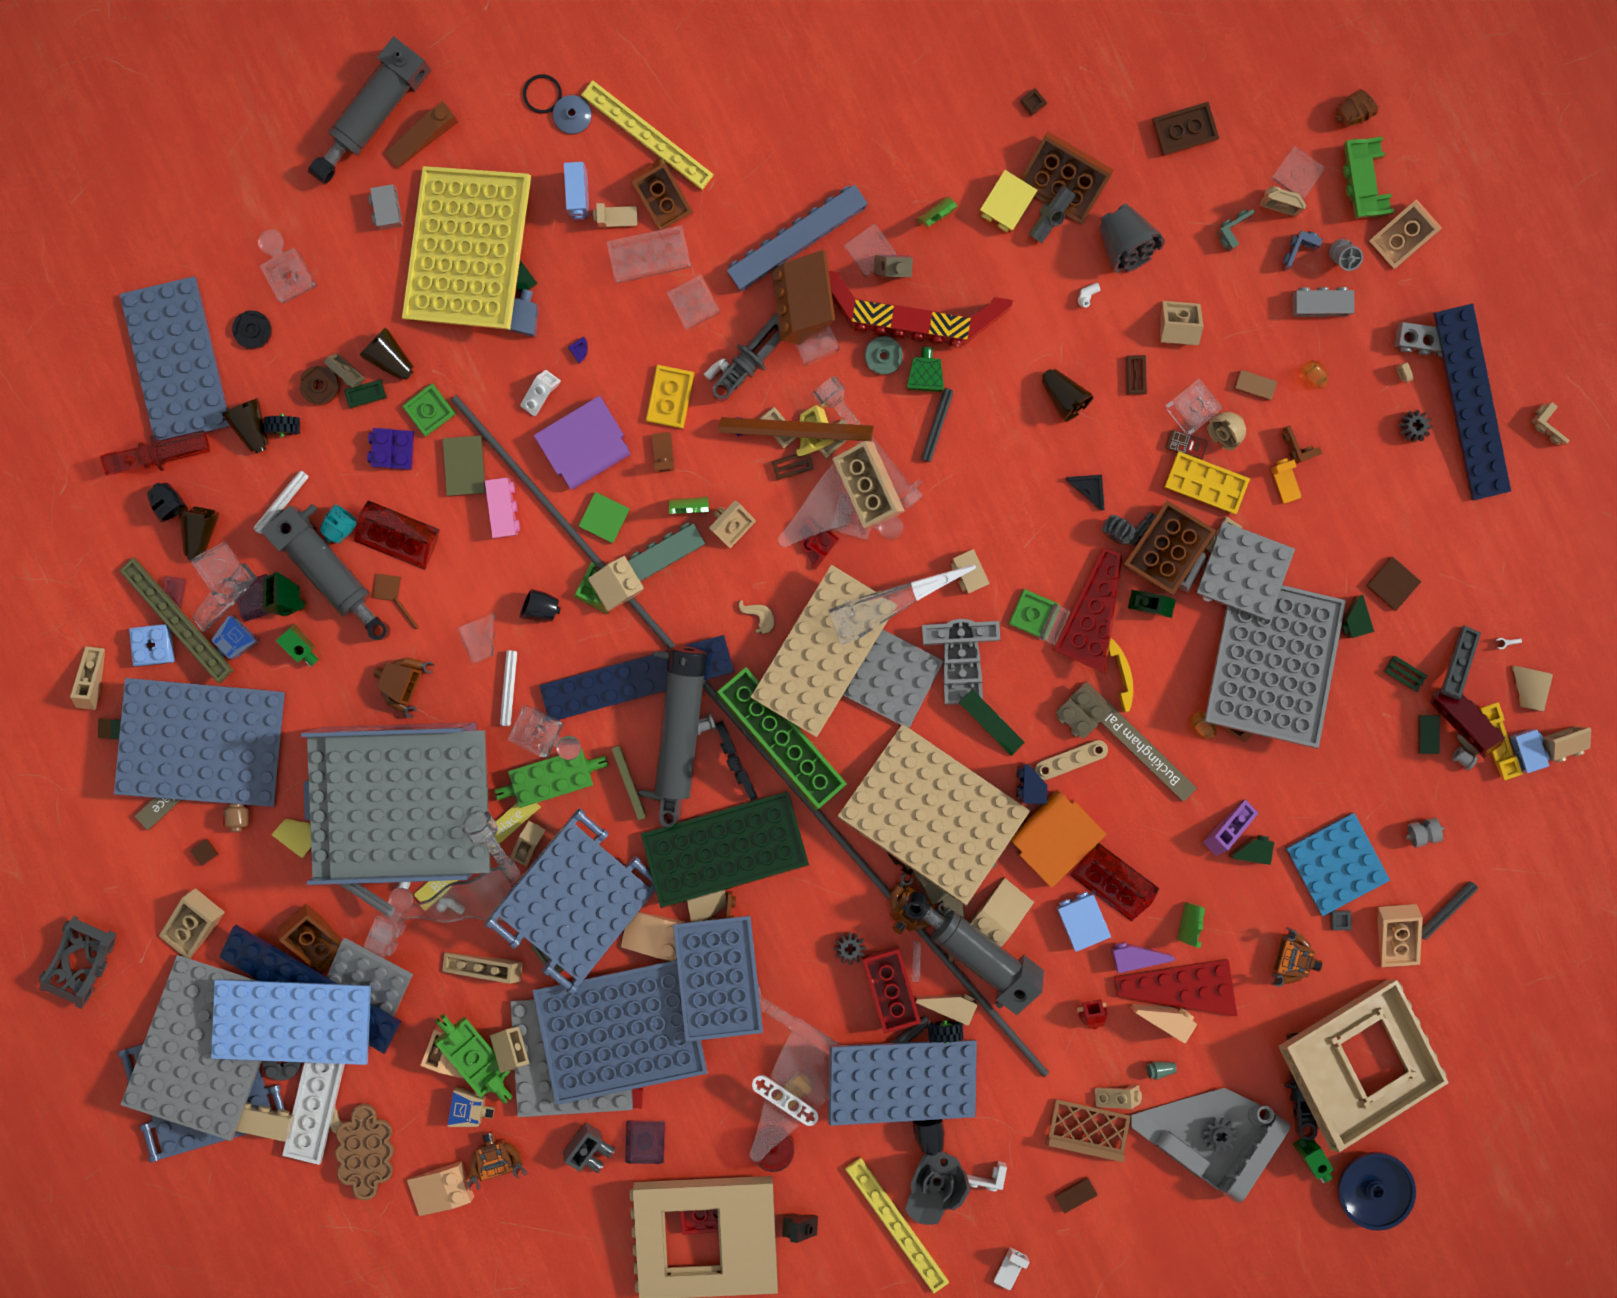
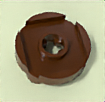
(308, 384)

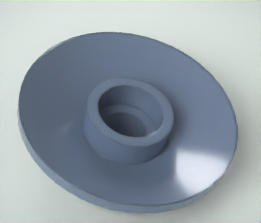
(572, 124)

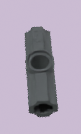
(1052, 214)

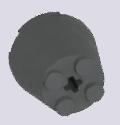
(1129, 239)

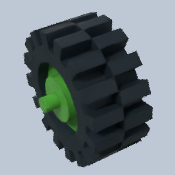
(282, 425)
(945, 1031)

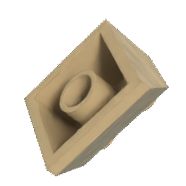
(1181, 323)
(616, 583)
(1567, 742)

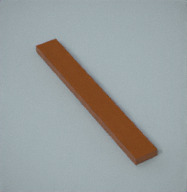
(796, 429)

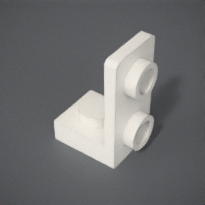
(539, 391)
(998, 1174)
(1011, 1268)

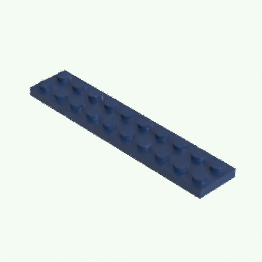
(1472, 401)
(625, 681)
(271, 964)

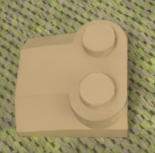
(1283, 201)

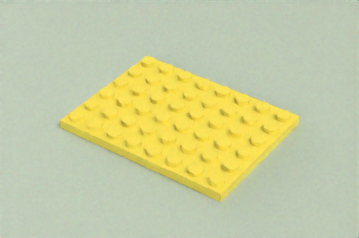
(466, 247)

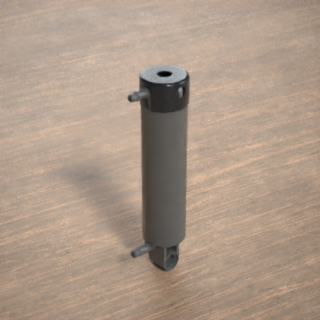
(679, 729)

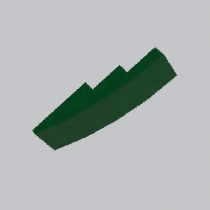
(991, 722)

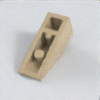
(88, 679)
(951, 1005)

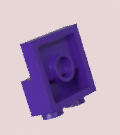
(391, 448)

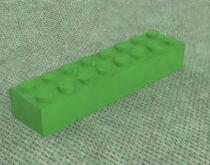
(781, 742)

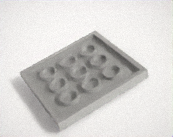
(1245, 571)
(894, 678)
(362, 967)

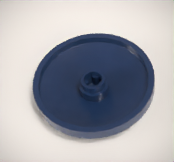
(1376, 1191)

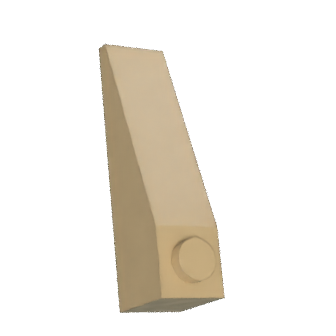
(483, 967)

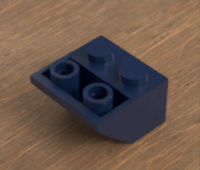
(1032, 787)

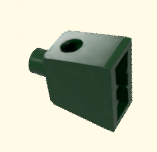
(281, 595)

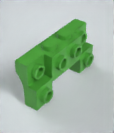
(1361, 178)

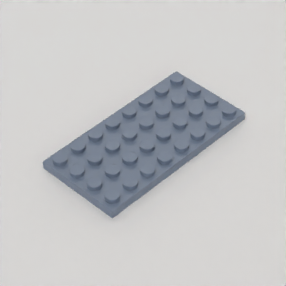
(175, 358)
(901, 1082)

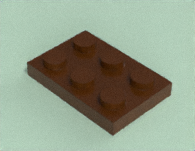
(1185, 128)

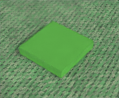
(429, 410)
(604, 517)
(1031, 612)

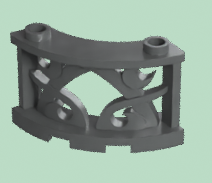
(102, 945)

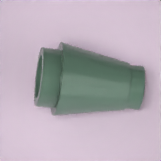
(1158, 1069)

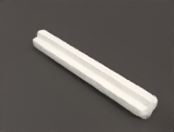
(281, 501)
(508, 688)

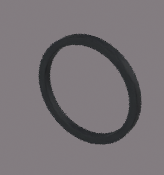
(532, 79)

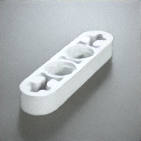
(786, 1098)

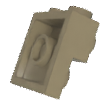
(1083, 711)

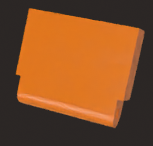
(1056, 837)

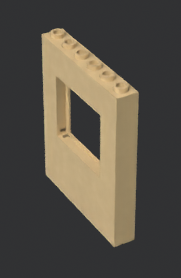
(1330, 1081)
(745, 1237)

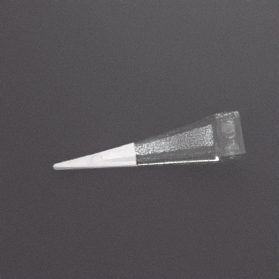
(869, 611)

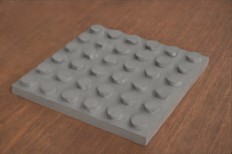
(533, 1080)

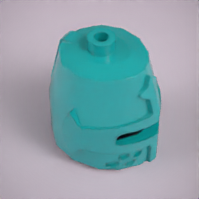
(338, 524)

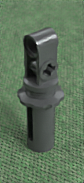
(746, 361)

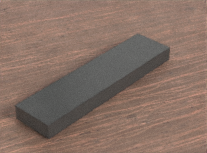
(1460, 662)

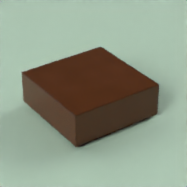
(1033, 102)
(204, 852)

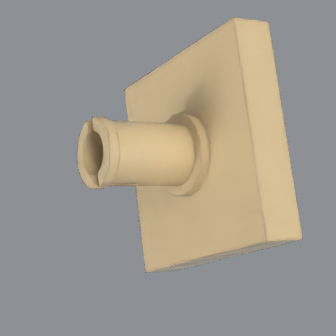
(731, 523)

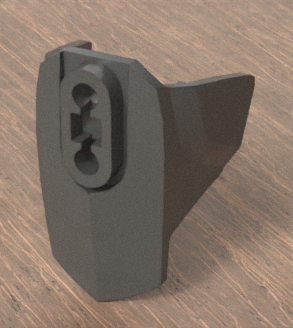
(931, 1198)

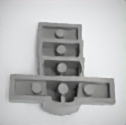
(961, 654)

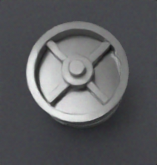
(1346, 254)
(1422, 833)

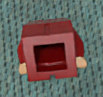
(1093, 1013)

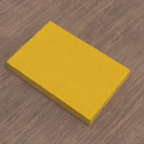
(670, 396)

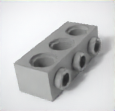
(1417, 334)

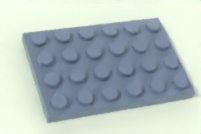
(718, 978)

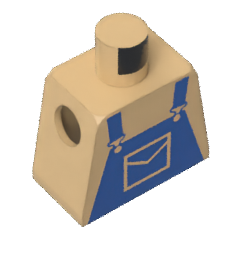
(468, 1109)

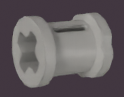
(706, 724)
(1464, 758)

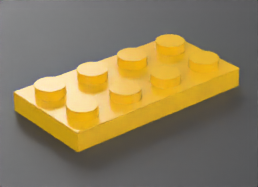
(1207, 483)

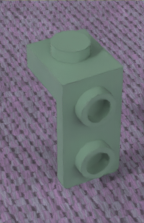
(1226, 236)

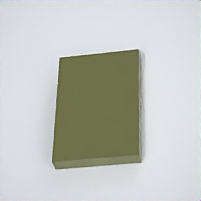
(464, 465)

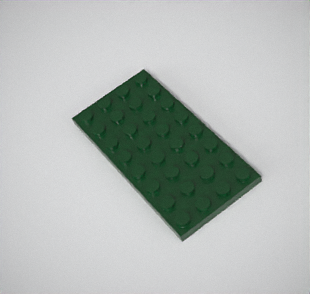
(724, 849)

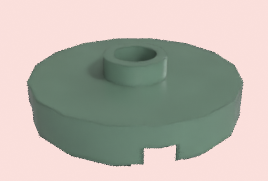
(883, 345)

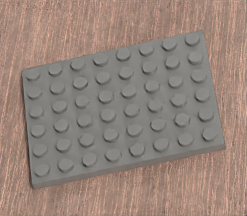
(1278, 671)
(175, 1065)

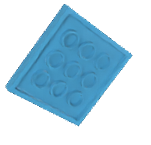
(1337, 864)

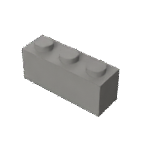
(1322, 302)

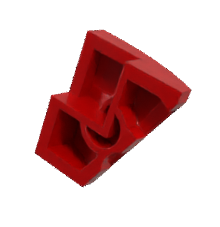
(818, 546)

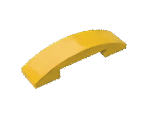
(1127, 696)
(1503, 756)

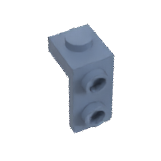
(1307, 239)

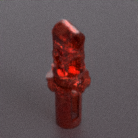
(156, 452)

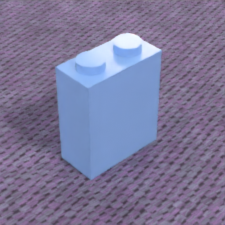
(576, 190)
(1083, 921)

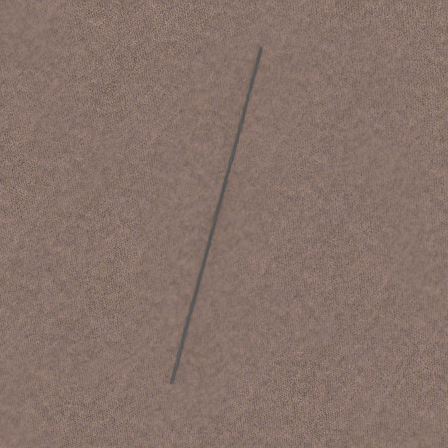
(710, 690)

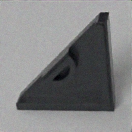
(1090, 487)

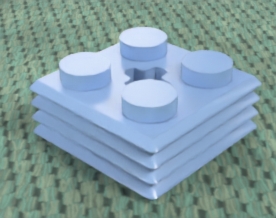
(141, 638)

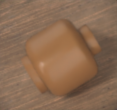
(235, 817)

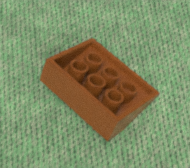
(1062, 164)
(803, 297)
(1169, 548)

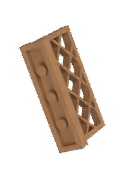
(1085, 1147)

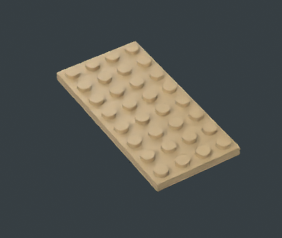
(811, 663)

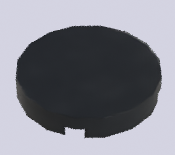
(252, 329)

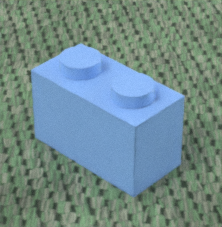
(1529, 750)

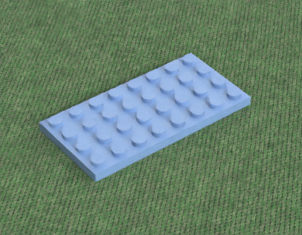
(291, 1021)

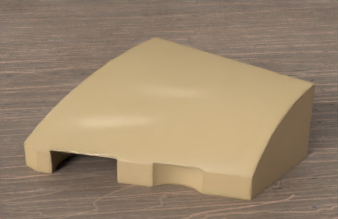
(1532, 687)
(706, 906)

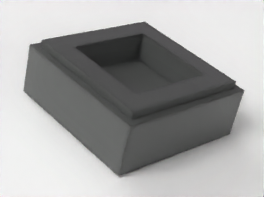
(1340, 920)

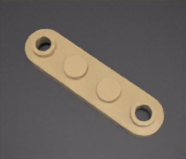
(1071, 759)

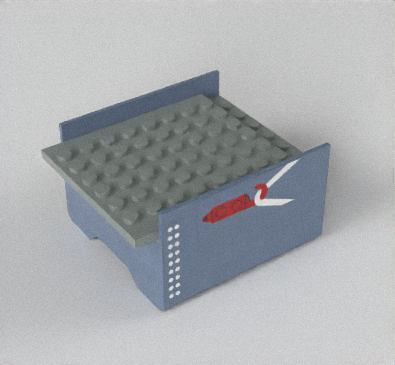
(395, 802)

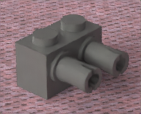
(583, 1146)

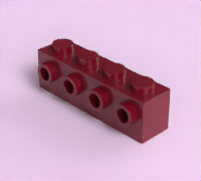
(1469, 722)

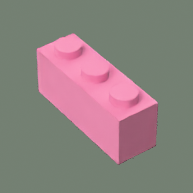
(502, 508)

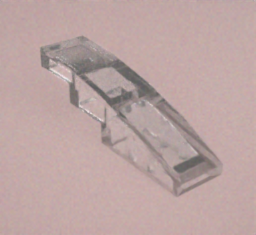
(224, 597)

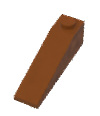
(422, 134)

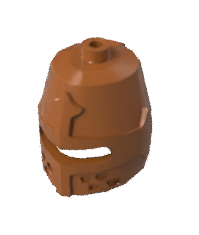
(1356, 109)

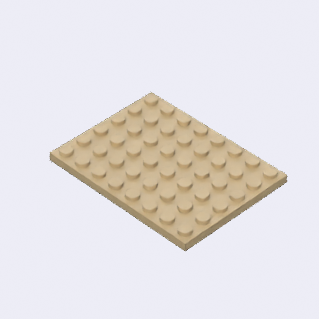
(933, 814)

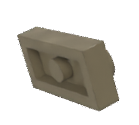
(343, 369)

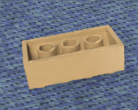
(868, 484)

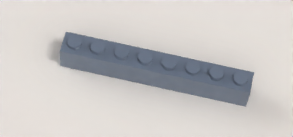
(797, 238)

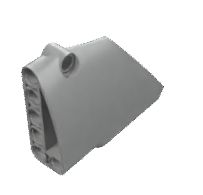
(1178, 1132)

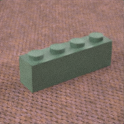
(666, 552)

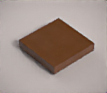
(1393, 583)

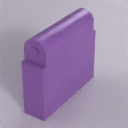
(583, 443)

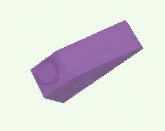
(1230, 829)
(1133, 957)

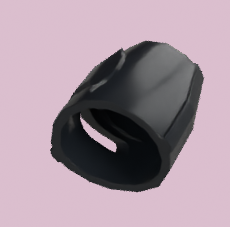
(165, 501)
(539, 607)
(929, 1135)

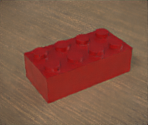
(891, 989)

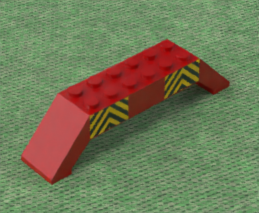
(913, 322)

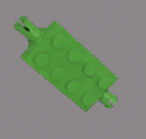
(550, 779)
(472, 1057)

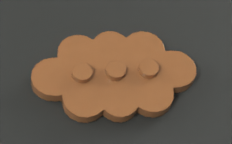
(364, 1151)

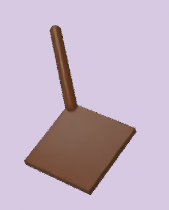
(388, 588)

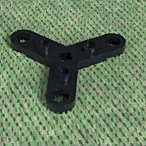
(734, 761)

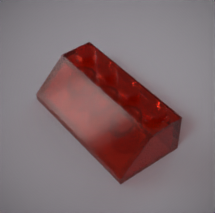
(396, 534)
(1115, 882)

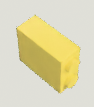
(1007, 201)

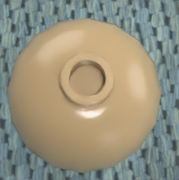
(1227, 429)

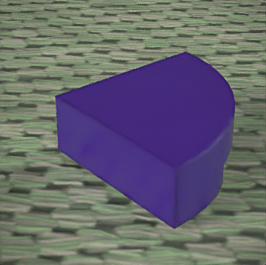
(579, 349)

